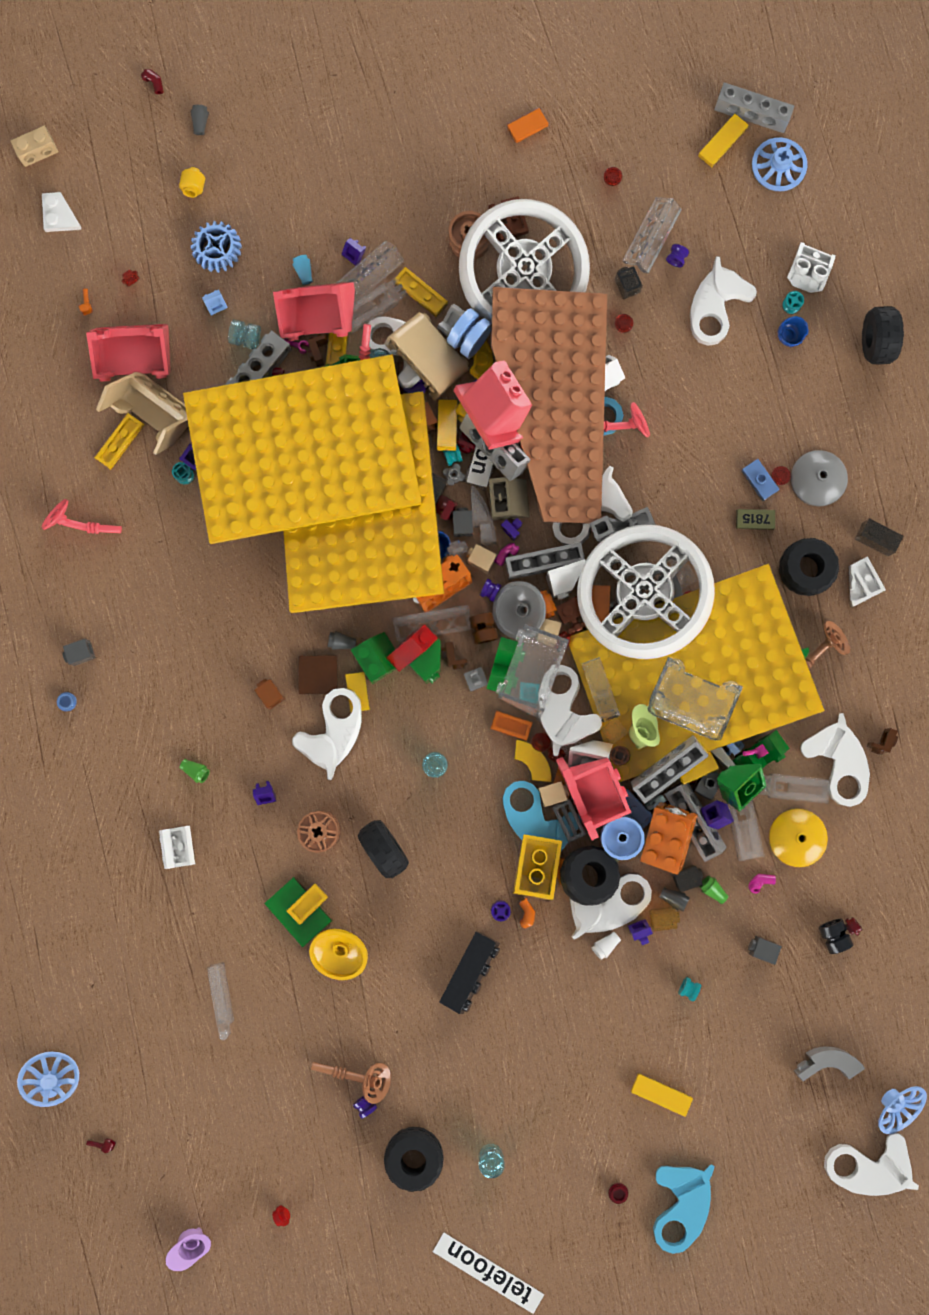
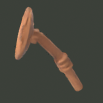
(831, 640)
(368, 1080)

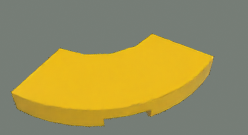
(482, 361)
(534, 760)

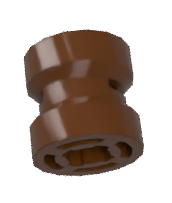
(622, 757)

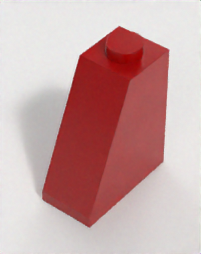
(411, 647)

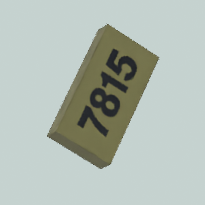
(755, 519)

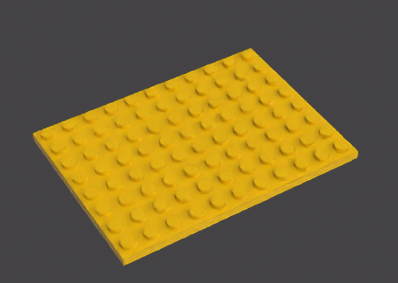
(301, 449)
(371, 554)
(742, 642)

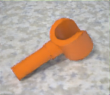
(86, 307)

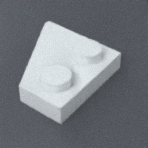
(57, 213)
(863, 582)

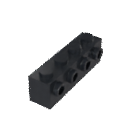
(469, 973)

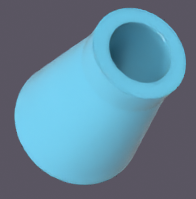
(303, 268)

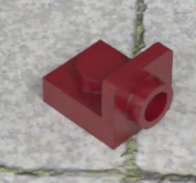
(465, 444)
(445, 507)

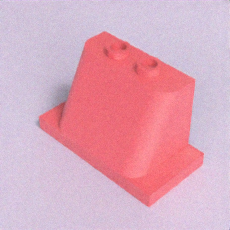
(495, 405)
(595, 792)

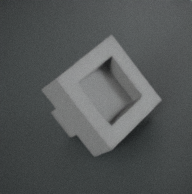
(475, 679)

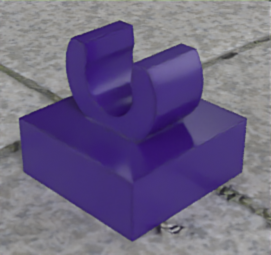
(353, 251)
(511, 528)
(264, 794)
(640, 931)

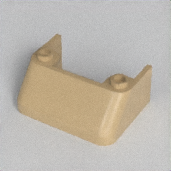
(150, 403)

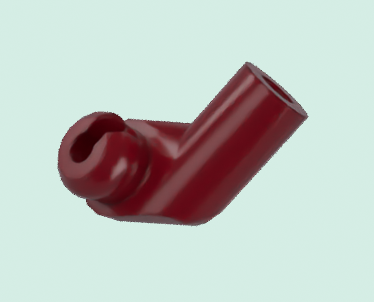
(150, 75)

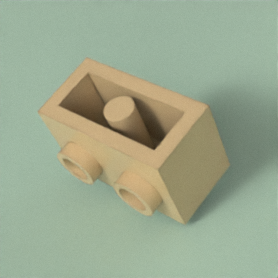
(34, 146)

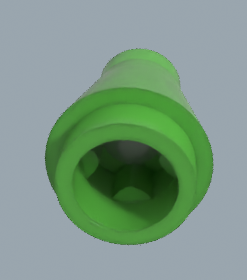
(196, 771)
(713, 889)

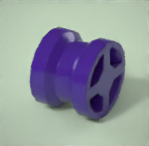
(677, 255)
(490, 590)
(498, 913)
(364, 1107)

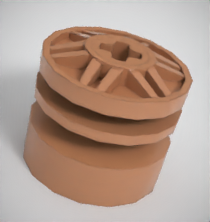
(329, 826)

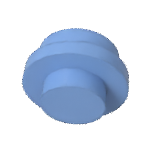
(66, 701)

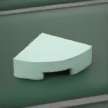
(652, 804)

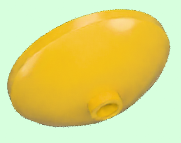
(785, 837)
(337, 961)

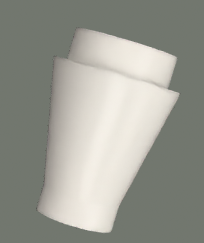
(605, 946)

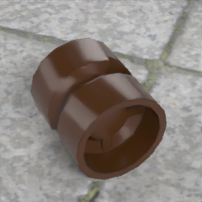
(486, 634)

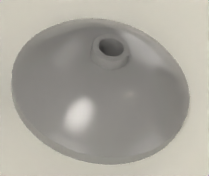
(808, 483)
(510, 604)

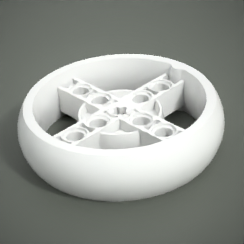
(491, 224)
(605, 556)

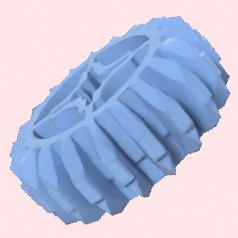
(226, 236)

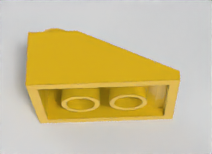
(537, 867)

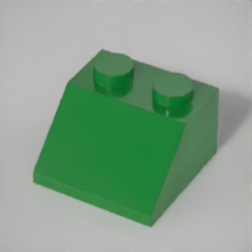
(372, 656)
(428, 663)
(741, 784)

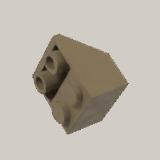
(508, 498)

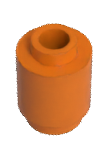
(550, 605)

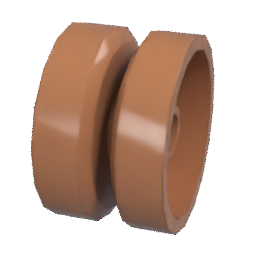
(459, 228)

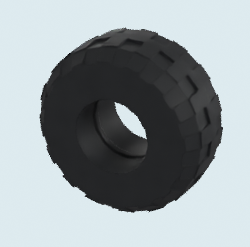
(882, 335)
(825, 560)
(383, 849)
(574, 884)
(413, 1178)

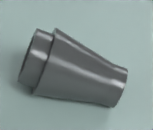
(199, 118)
(340, 641)
(674, 898)

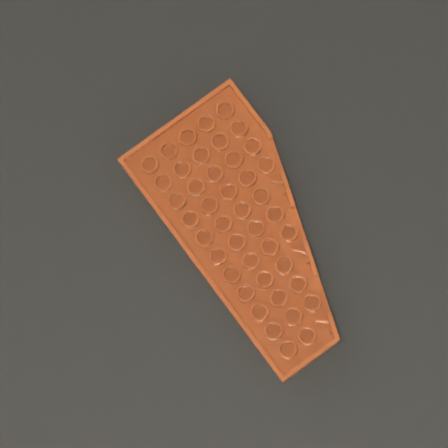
(559, 359)

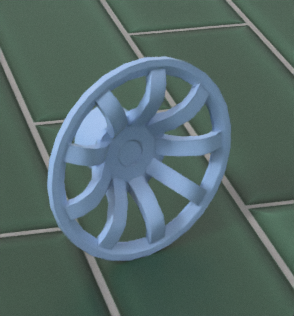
(780, 162)
(50, 1081)
(896, 1103)

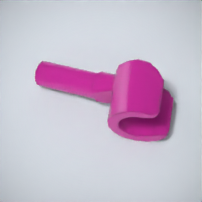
(297, 345)
(760, 751)

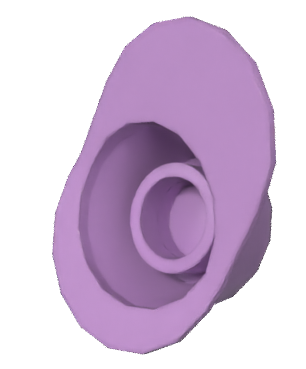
(188, 1250)

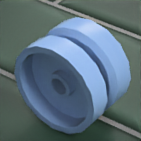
(469, 333)
(622, 848)

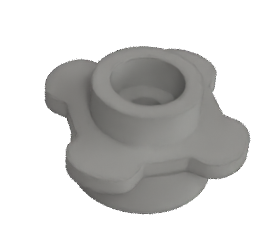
(453, 479)

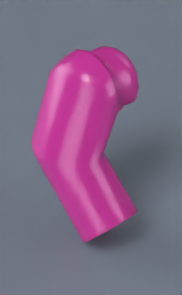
(504, 552)
(759, 880)

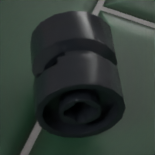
(836, 937)

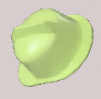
(644, 729)

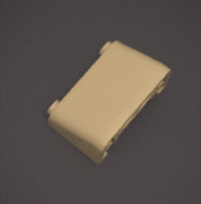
(428, 354)

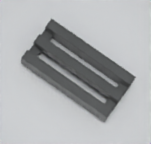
(562, 806)

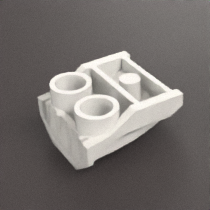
(810, 269)

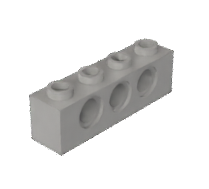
(754, 107)
(268, 342)
(507, 459)
(543, 560)
(669, 769)
(704, 837)

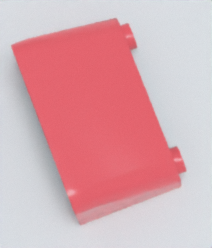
(315, 310)
(129, 350)

